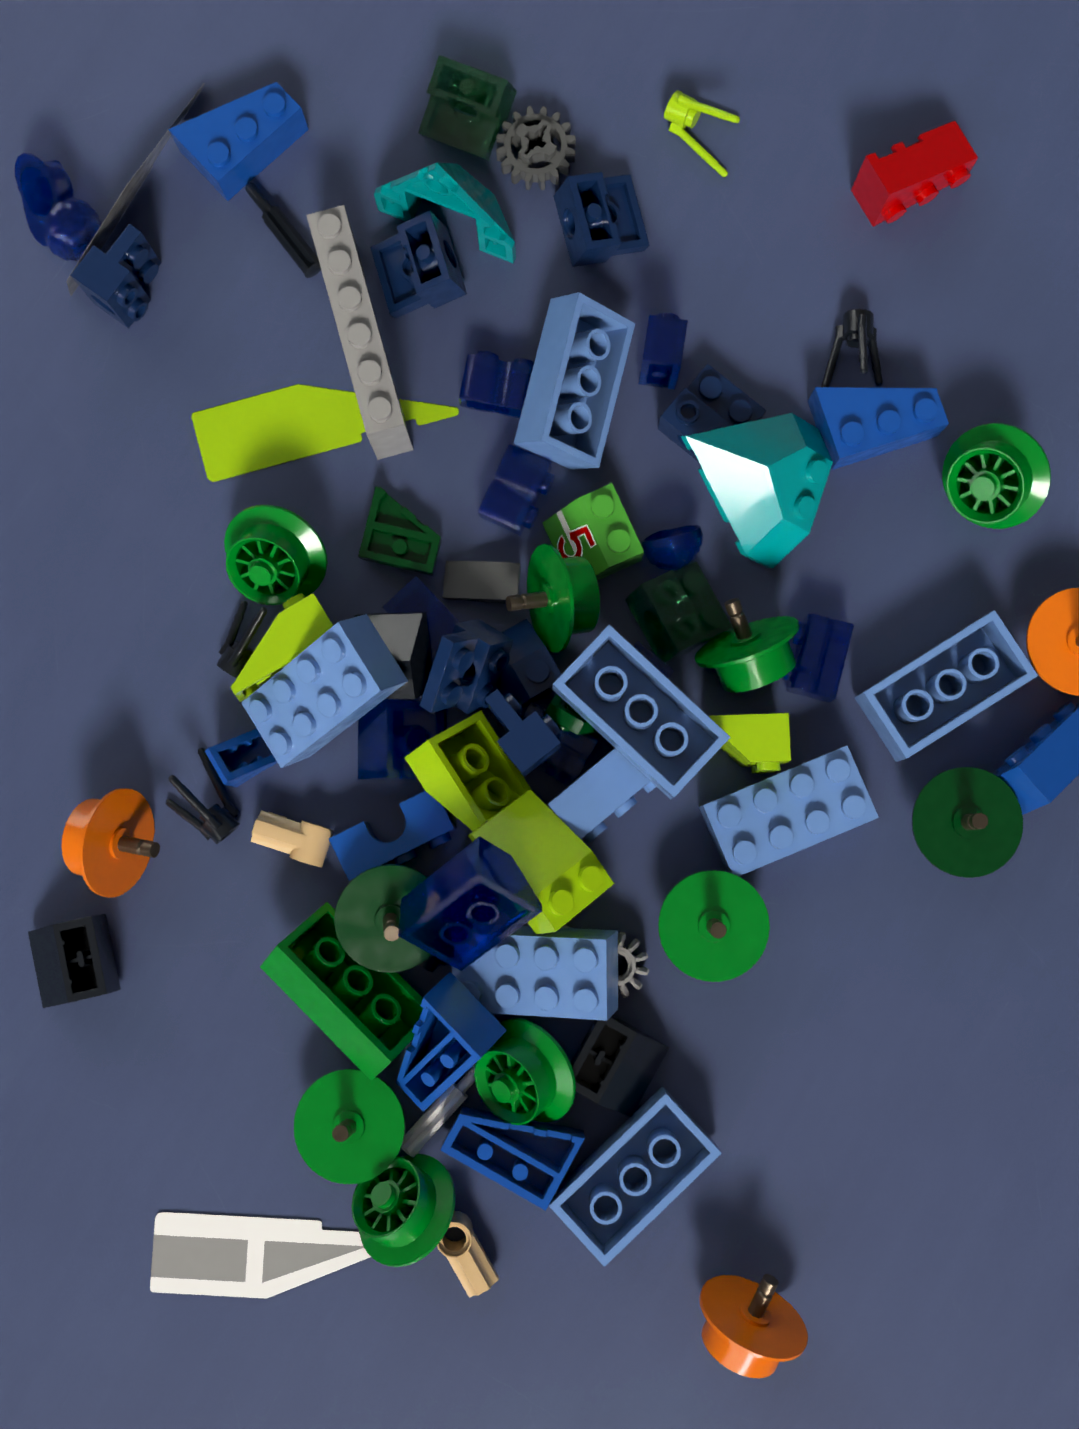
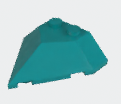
(454, 189)
(764, 481)

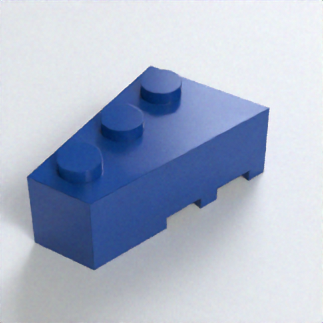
(241, 137)
(874, 421)
(1045, 763)
(446, 1041)
(519, 1157)

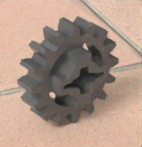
(533, 133)

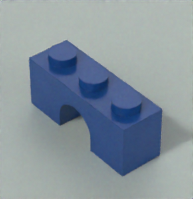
(425, 824)

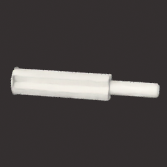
(437, 1115)

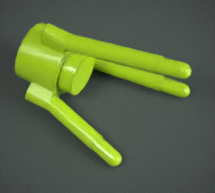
(685, 112)

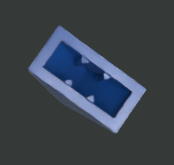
(240, 758)

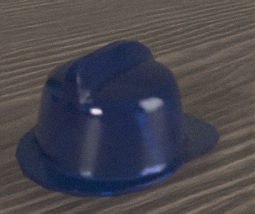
(41, 188)

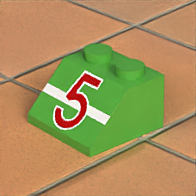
(597, 530)

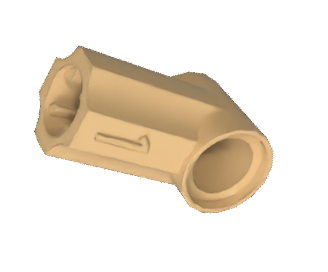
(302, 840)
(468, 1258)

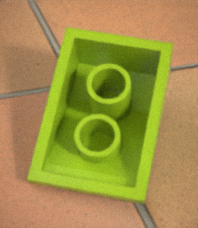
(286, 638)
(468, 771)
(551, 858)

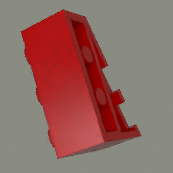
(913, 173)

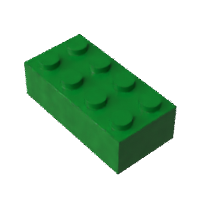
(356, 1007)

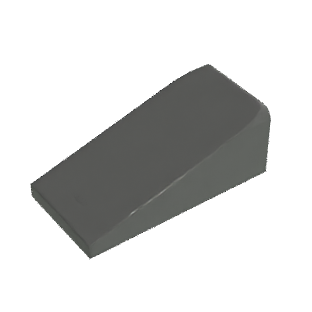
(481, 581)

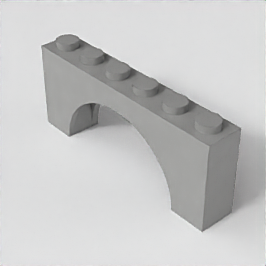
(359, 332)

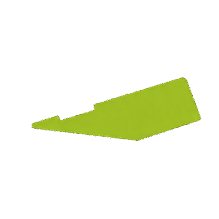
(287, 427)

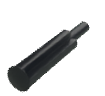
(286, 233)

